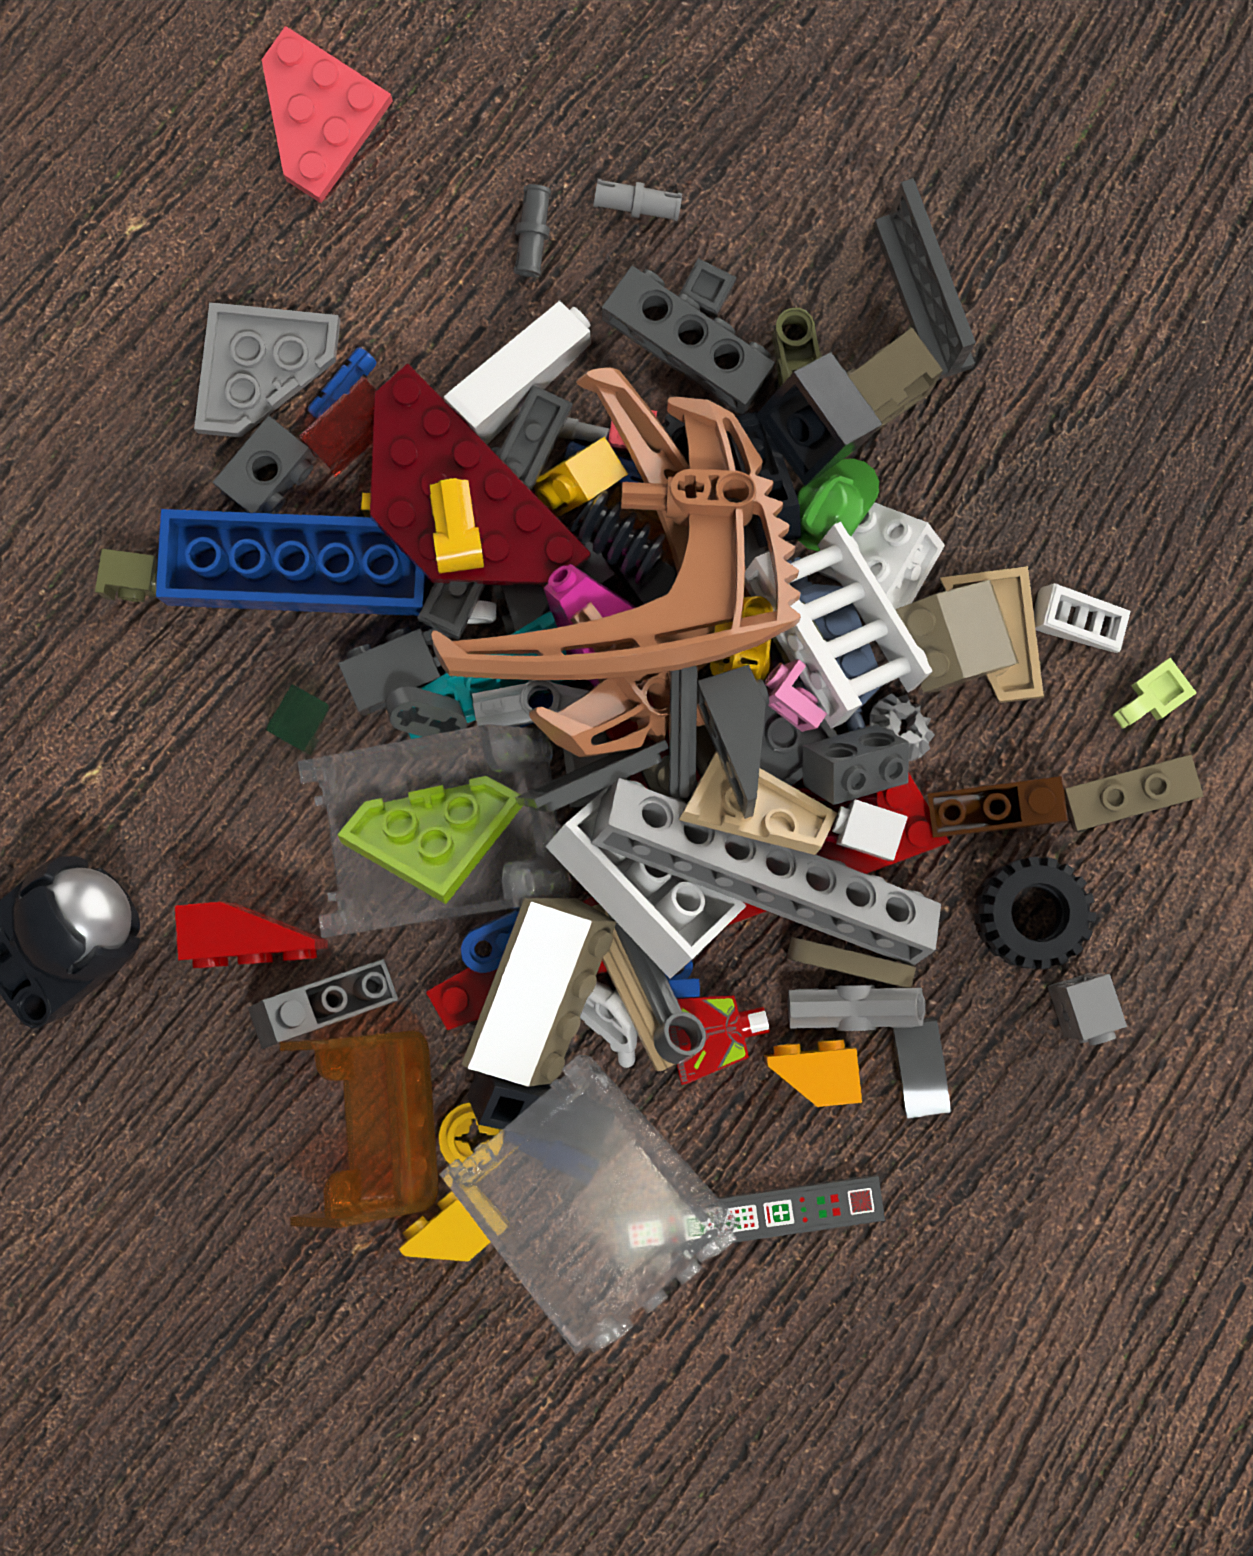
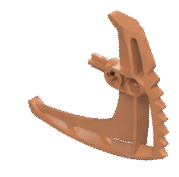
(706, 588)
(626, 697)

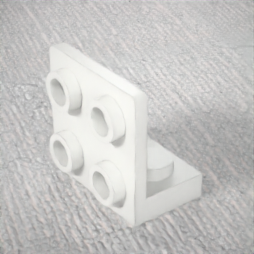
(897, 551)

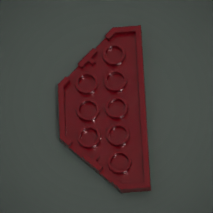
(424, 442)

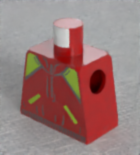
(724, 1034)

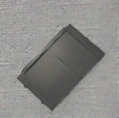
(592, 777)

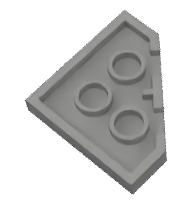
(258, 363)

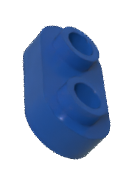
(497, 934)

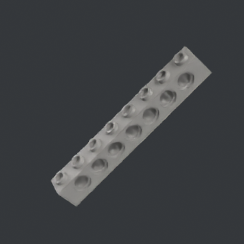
(768, 876)

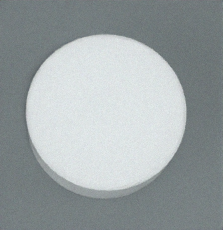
(483, 613)

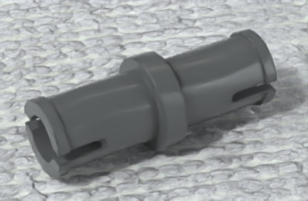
(532, 230)

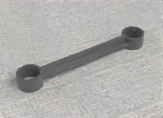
(663, 1004)

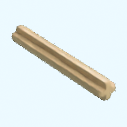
(632, 996)

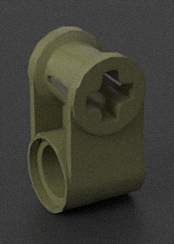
(794, 354)

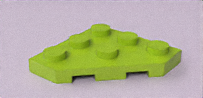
(433, 833)

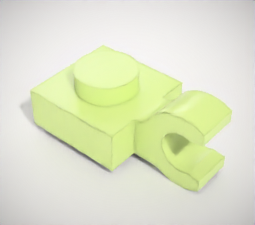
(1157, 692)

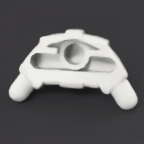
(609, 1018)

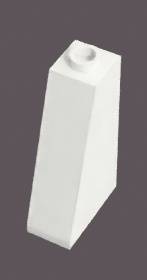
(535, 357)

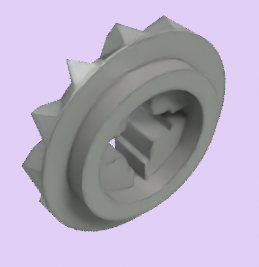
(889, 713)

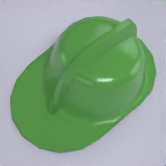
(837, 496)

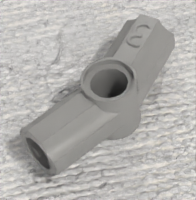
(511, 704)
(856, 1008)

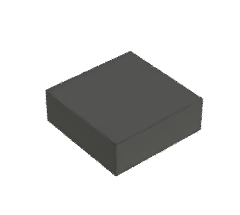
(708, 287)

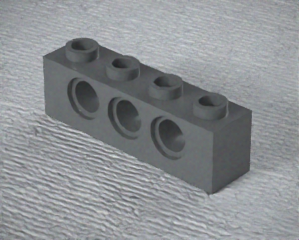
(696, 362)

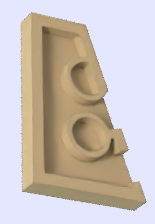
(1014, 596)
(780, 813)

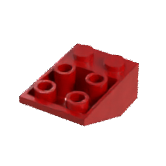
(223, 930)

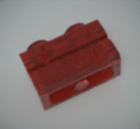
(343, 428)

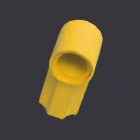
(456, 536)

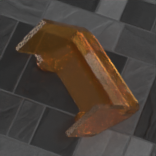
(386, 1127)

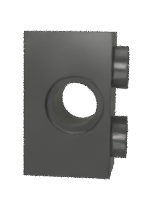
(266, 446)

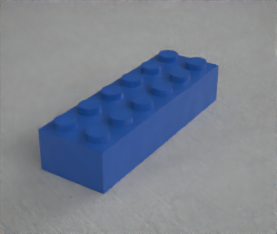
(284, 564)

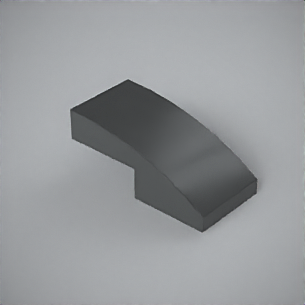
(921, 1069)

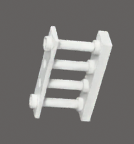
(822, 673)

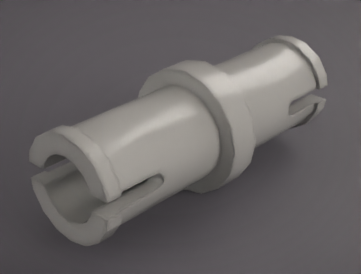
(637, 199)

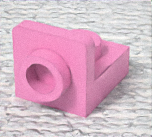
(792, 703)

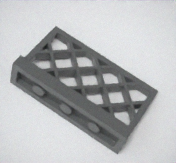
(925, 281)

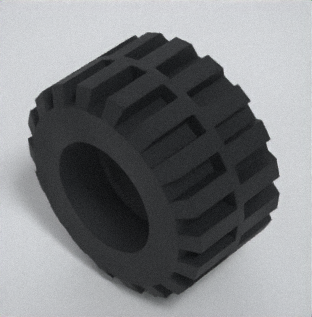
(1071, 910)

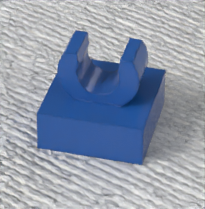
(682, 986)

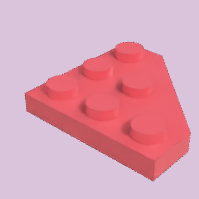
(318, 111)

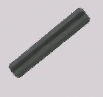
(682, 732)

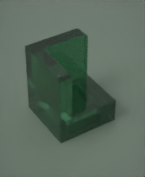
(298, 719)

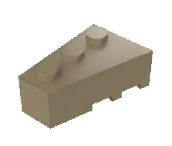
(897, 376)

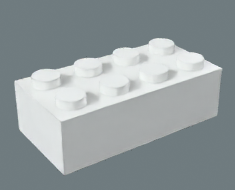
(656, 909)

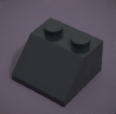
(818, 418)

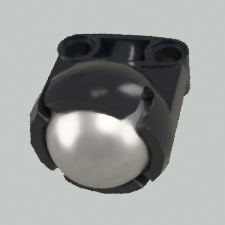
(62, 938)

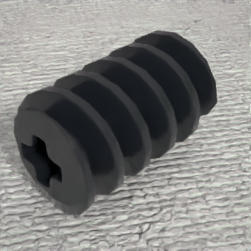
(620, 538)

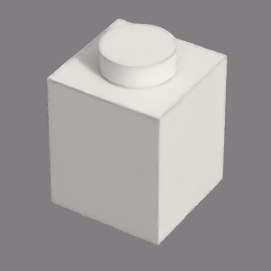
(869, 829)

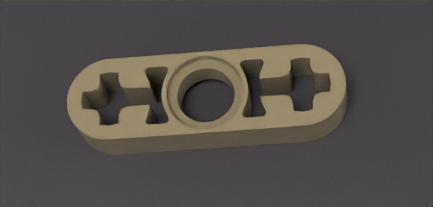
(851, 962)

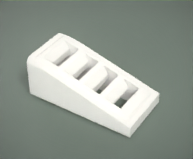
(1053, 617)

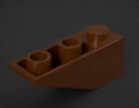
(998, 807)

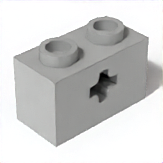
(1088, 1008)

